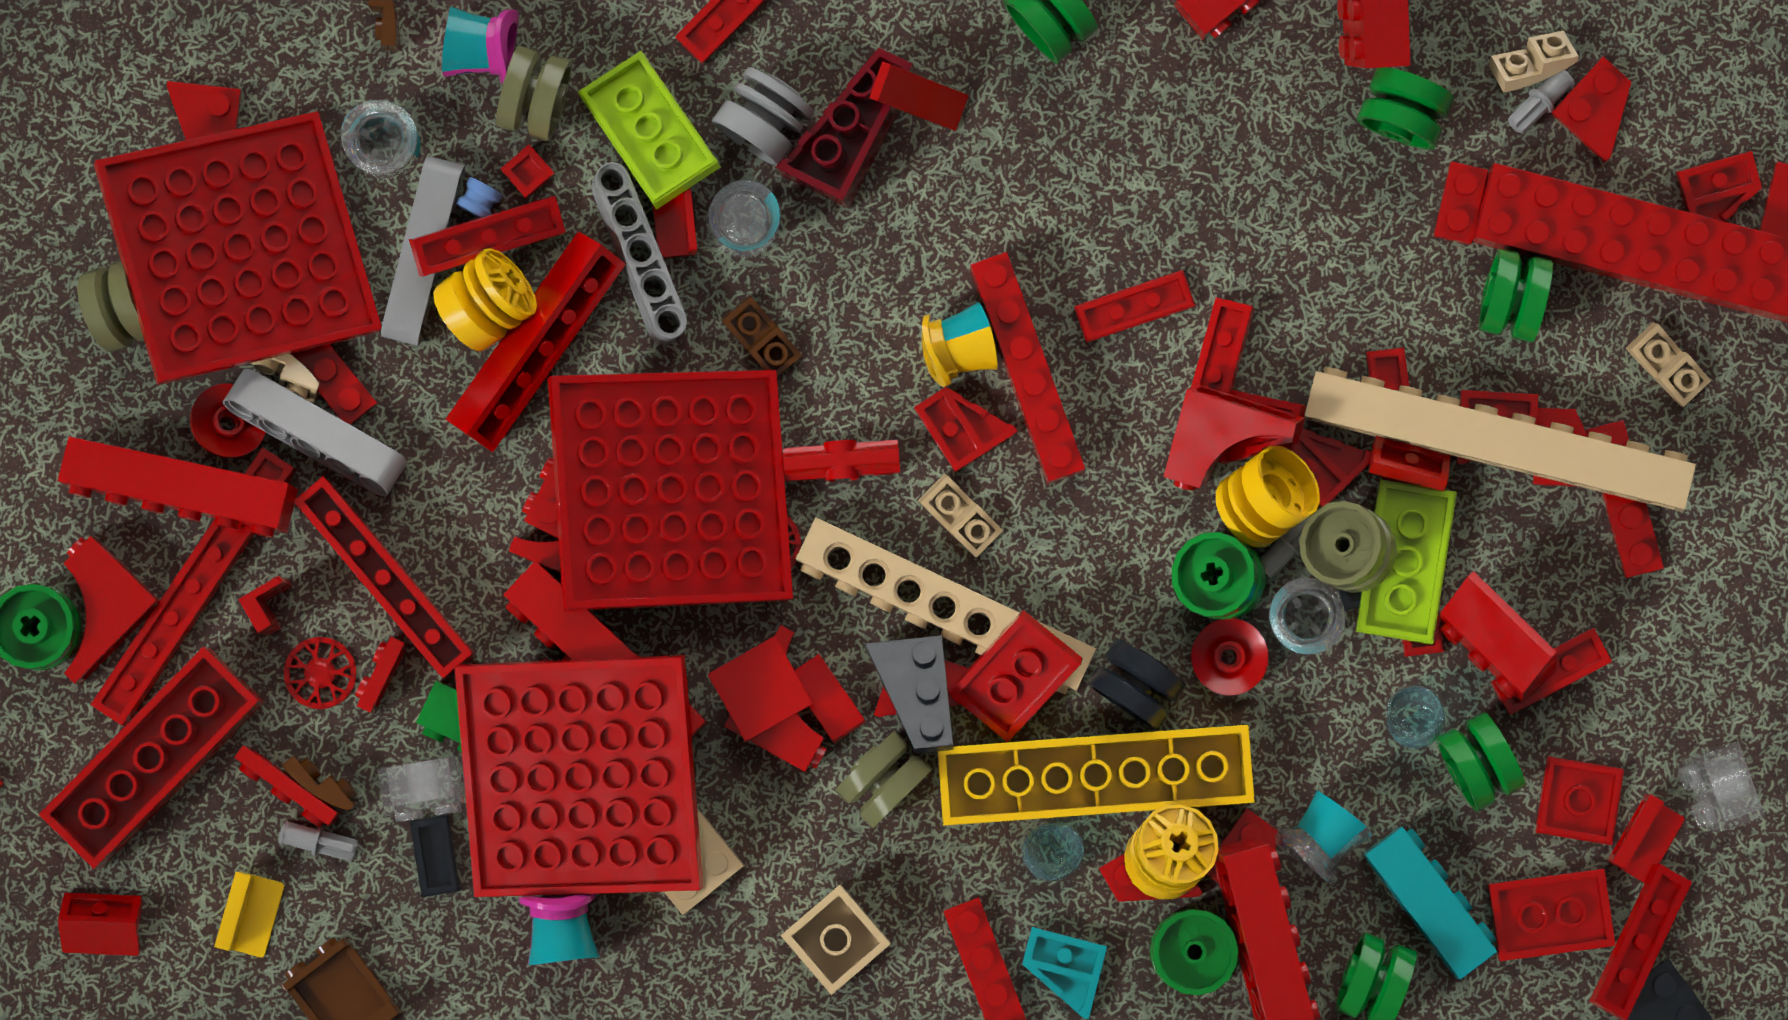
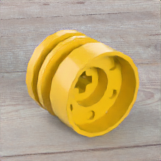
(485, 300)
(1267, 496)
(1156, 866)

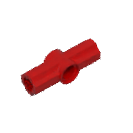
(841, 460)

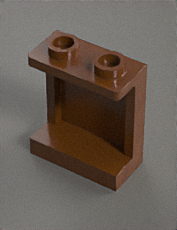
(339, 986)

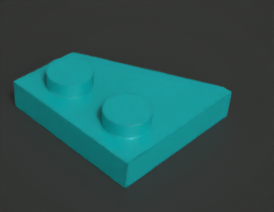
(1066, 966)

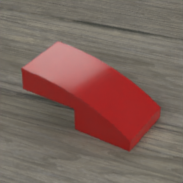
(829, 699)

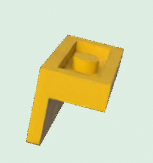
(249, 914)

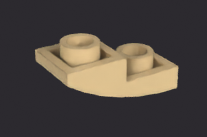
(1541, 59)
(1668, 364)
(293, 375)
(960, 515)

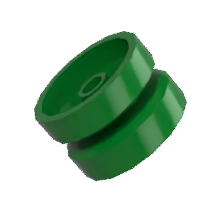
(1049, 23)
(1405, 108)
(1510, 294)
(1196, 572)
(58, 628)
(1480, 761)
(1215, 959)
(1370, 979)

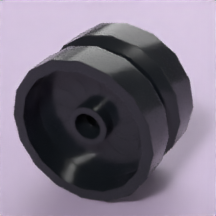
(1139, 679)

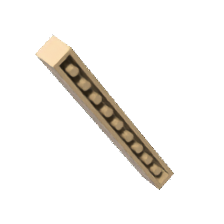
(1500, 441)

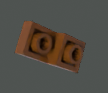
(387, 27)
(760, 336)
(331, 790)

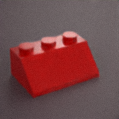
(1497, 639)

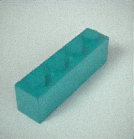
(1430, 902)

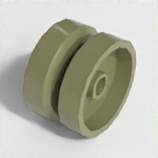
(534, 93)
(109, 307)
(1328, 536)
(881, 776)

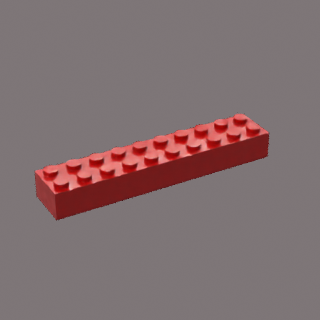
(1634, 241)

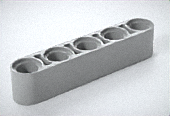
(430, 212)
(638, 235)
(315, 432)

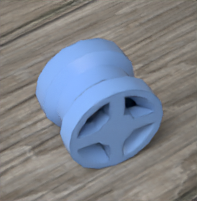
(478, 198)

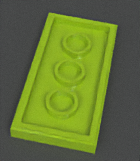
(649, 129)
(1410, 595)

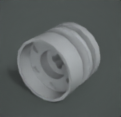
(763, 115)

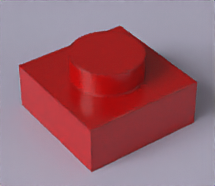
(527, 171)

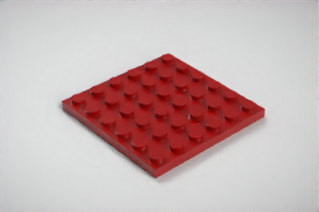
(237, 247)
(669, 489)
(579, 776)

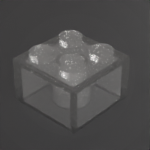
(423, 787)
(1721, 788)

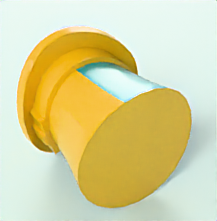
(958, 344)

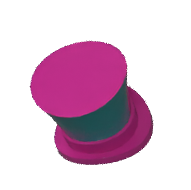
(479, 43)
(560, 928)

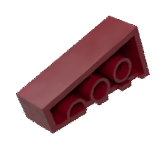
(846, 138)

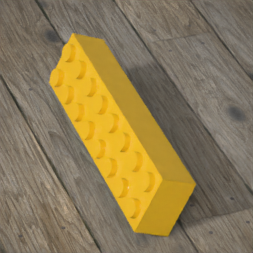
(1095, 775)

